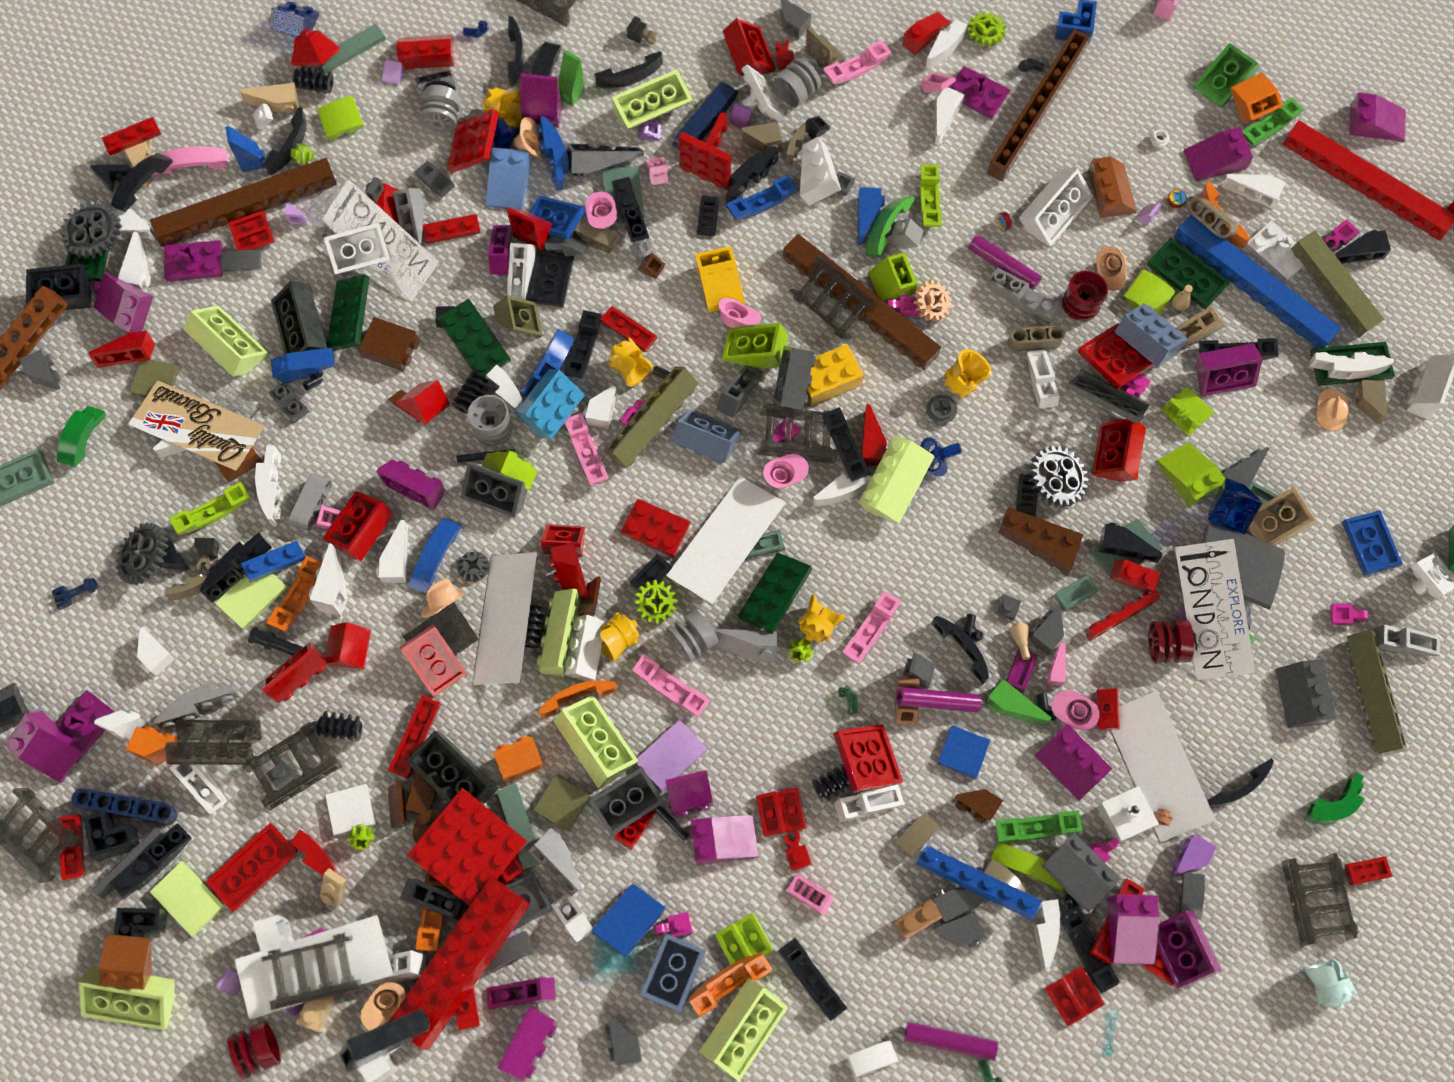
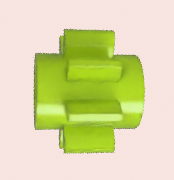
(302, 154)
(800, 650)
(360, 837)

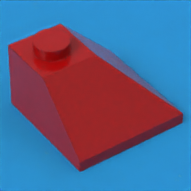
(312, 48)

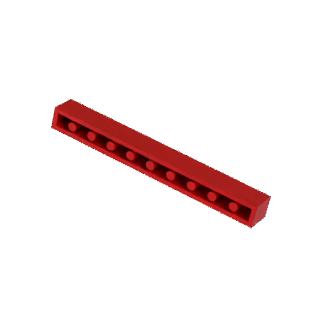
(1369, 180)

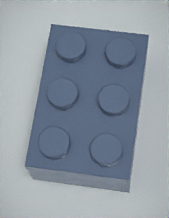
(1151, 335)
(673, 973)

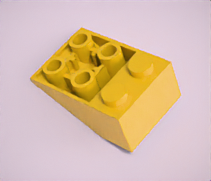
(718, 277)

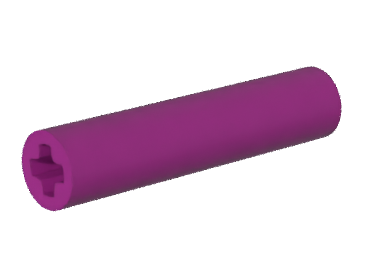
(1004, 261)
(938, 699)
(951, 1041)

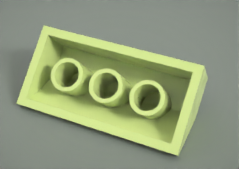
(651, 99)
(224, 340)
(896, 479)
(559, 631)
(595, 741)
(124, 1005)
(743, 1029)

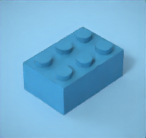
(550, 404)

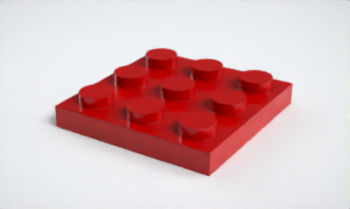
(472, 141)
(704, 161)
(1114, 358)
(868, 758)

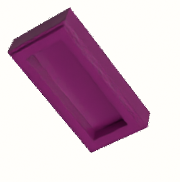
(1021, 671)

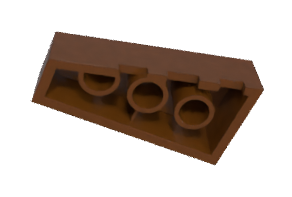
(1042, 538)

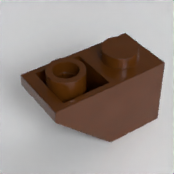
(979, 803)

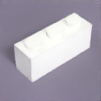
(584, 648)

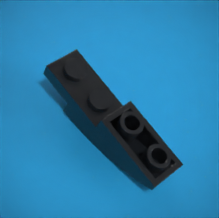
(751, 170)
(629, 210)
(228, 568)
(152, 862)

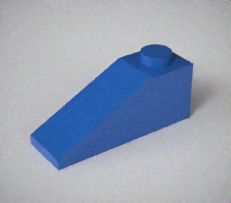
(245, 150)
(869, 208)
(301, 364)

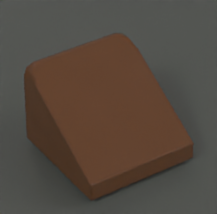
(652, 265)

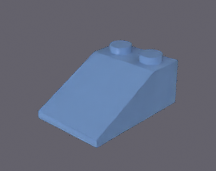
(508, 178)

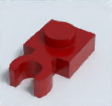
(783, 55)
(797, 855)

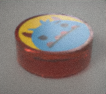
(1177, 198)

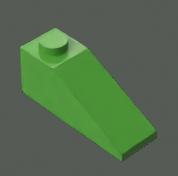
(571, 78)
(1012, 703)

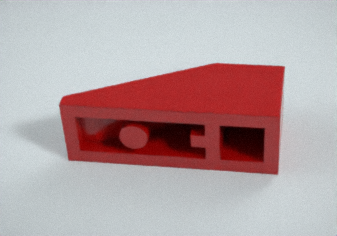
(923, 32)
(123, 350)
(873, 439)

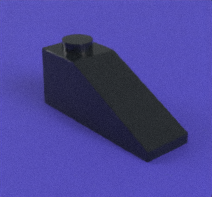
(1370, 246)
(1124, 543)
(433, 899)

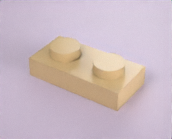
(332, 888)

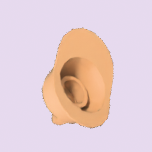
(528, 137)
(1112, 267)
(1332, 409)
(439, 596)
(382, 1005)

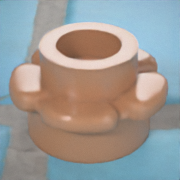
(1163, 817)

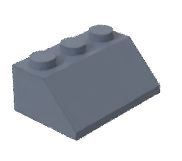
(706, 435)

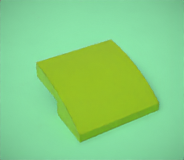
(340, 117)
(1149, 290)
(744, 939)

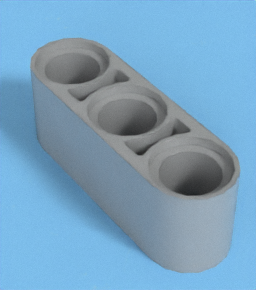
(310, 501)

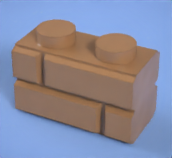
(917, 920)

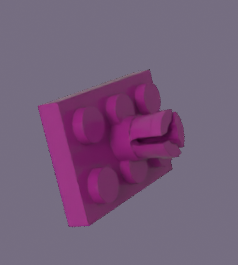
(980, 92)
(192, 261)
(80, 719)

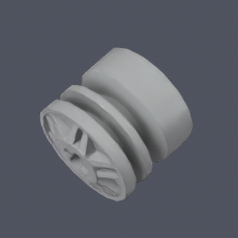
(796, 82)
(439, 108)
(490, 420)
(689, 637)

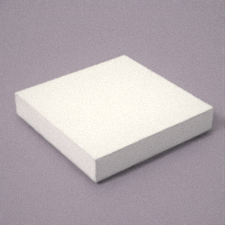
(350, 808)

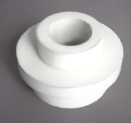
(1163, 135)

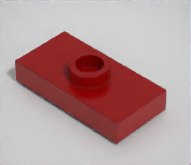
(1108, 709)
(1368, 870)
(467, 1013)

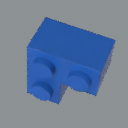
(1081, 20)

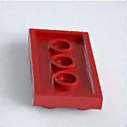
(252, 867)

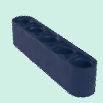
(708, 113)
(116, 801)

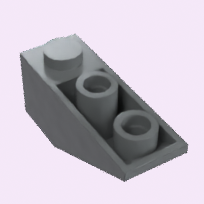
(1246, 469)

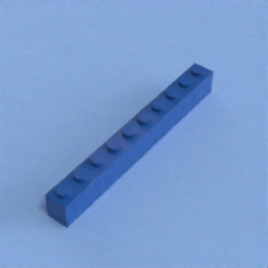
(1257, 283)

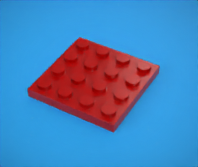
(466, 847)

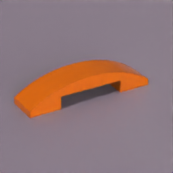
(1211, 194)
(297, 596)
(601, 686)
(431, 923)
(727, 980)

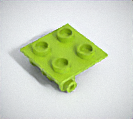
(1187, 411)

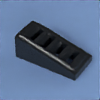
(709, 204)
(1022, 480)

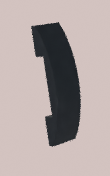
(546, 59)
(515, 67)
(629, 76)
(278, 160)
(136, 178)
(584, 345)
(1267, 347)
(845, 444)
(947, 628)
(1258, 775)
(1082, 942)
(812, 979)

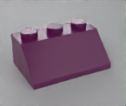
(1228, 369)
(411, 483)
(1073, 762)
(1186, 950)
(528, 1044)

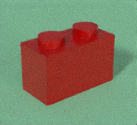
(1134, 575)

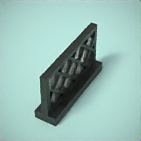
(1108, 396)

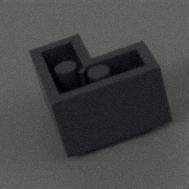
(105, 839)
(137, 921)

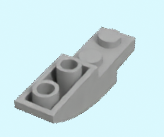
(1021, 296)
(189, 705)

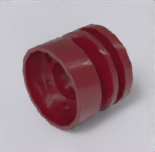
(1084, 295)
(1171, 641)
(250, 1051)

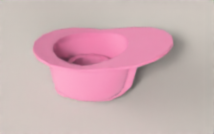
(601, 210)
(737, 314)
(785, 471)
(1075, 710)

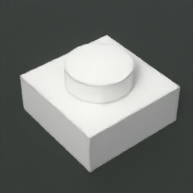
(263, 116)

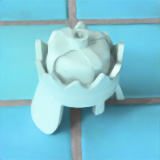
(1330, 984)

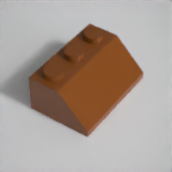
(1111, 187)

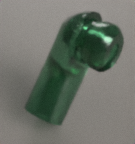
(851, 698)
(986, 1072)

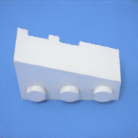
(817, 172)
(272, 932)

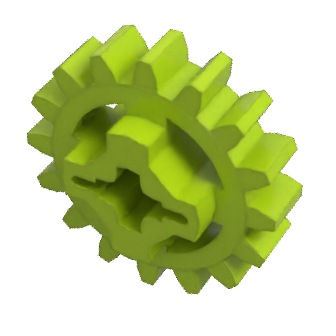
(986, 29)
(654, 593)

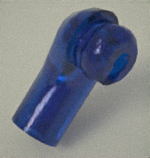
(481, 29)

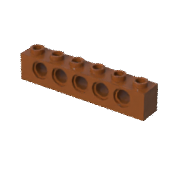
(28, 334)

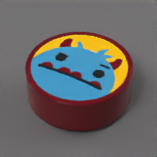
(1004, 221)

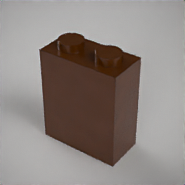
(389, 344)

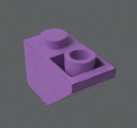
(1195, 855)

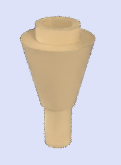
(1182, 300)
(1020, 635)

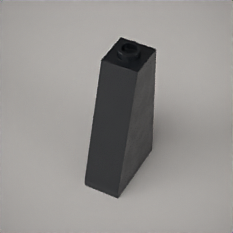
(383, 1039)

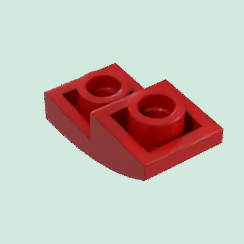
(631, 834)

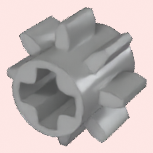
(641, 247)

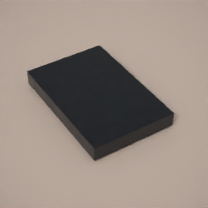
(550, 278)

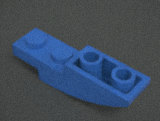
(554, 150)
(550, 359)

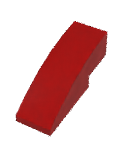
(316, 856)

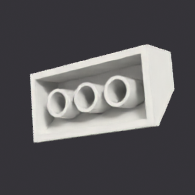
(1056, 206)

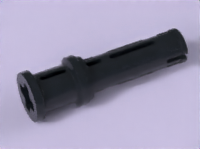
(270, 641)

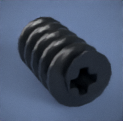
(314, 80)
(470, 391)
(532, 627)
(339, 726)
(831, 783)

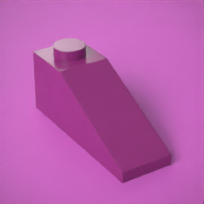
(499, 249)
(521, 993)

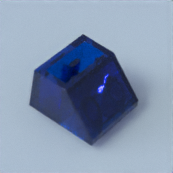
(292, 18)
(1234, 506)

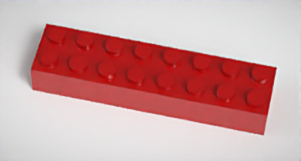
(463, 958)

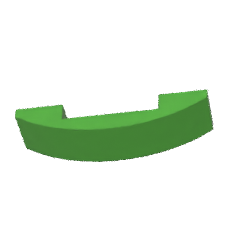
(1272, 123)
(876, 239)
(1039, 827)

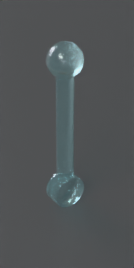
(1109, 1050)

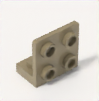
(821, 49)

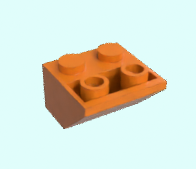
(1255, 97)
(149, 744)
(518, 758)

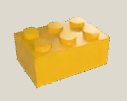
(833, 374)

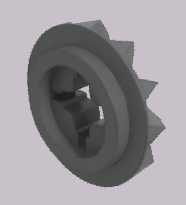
(946, 403)
(474, 574)

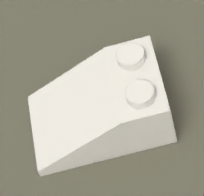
(356, 249)

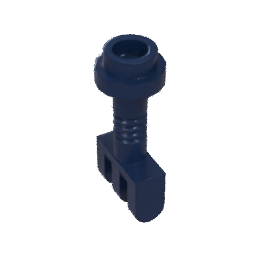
(64, 598)

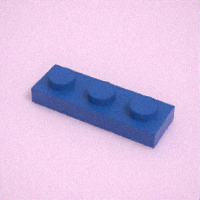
(273, 561)

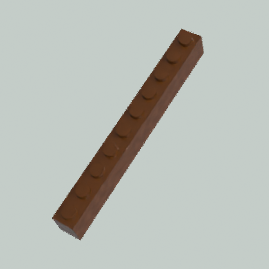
(1038, 105)
(243, 202)
(883, 319)

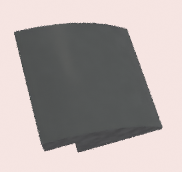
(1258, 563)

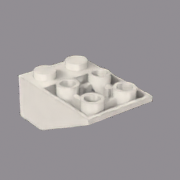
(330, 591)

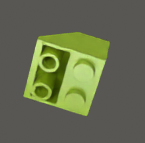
(893, 278)

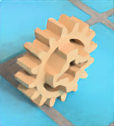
(932, 299)

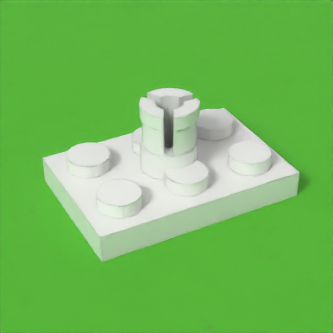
(760, 95)
(1274, 249)
(1432, 577)

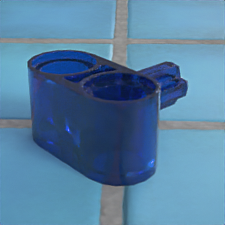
(504, 134)
(940, 455)

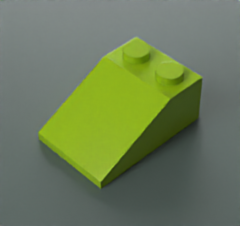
(756, 345)
(1191, 474)

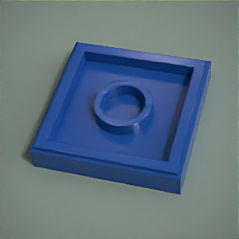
(964, 752)

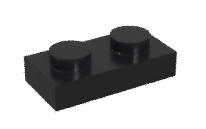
(654, 570)

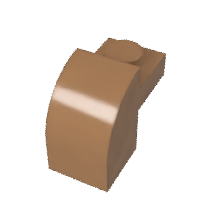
(906, 714)

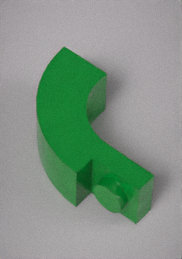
(76, 433)
(1330, 812)

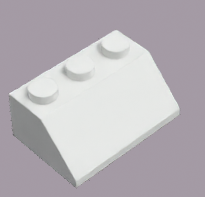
(1431, 385)

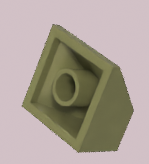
(518, 315)

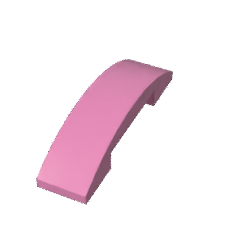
(858, 65)
(196, 156)
(586, 449)
(872, 627)
(669, 686)

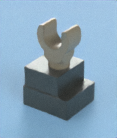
(637, 30)
(207, 549)

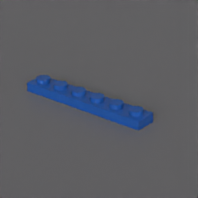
(979, 882)

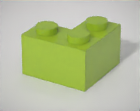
(512, 466)

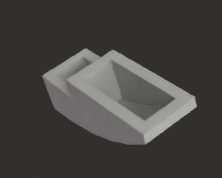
(1407, 641)

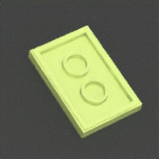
(249, 600)
(187, 898)

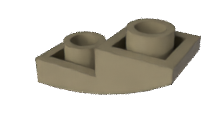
(796, 144)
(180, 591)
(917, 835)
(1004, 874)

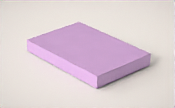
(671, 754)

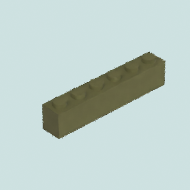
(1337, 283)
(651, 417)
(1376, 693)

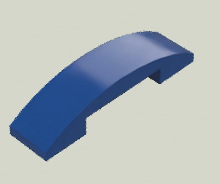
(763, 200)
(432, 555)

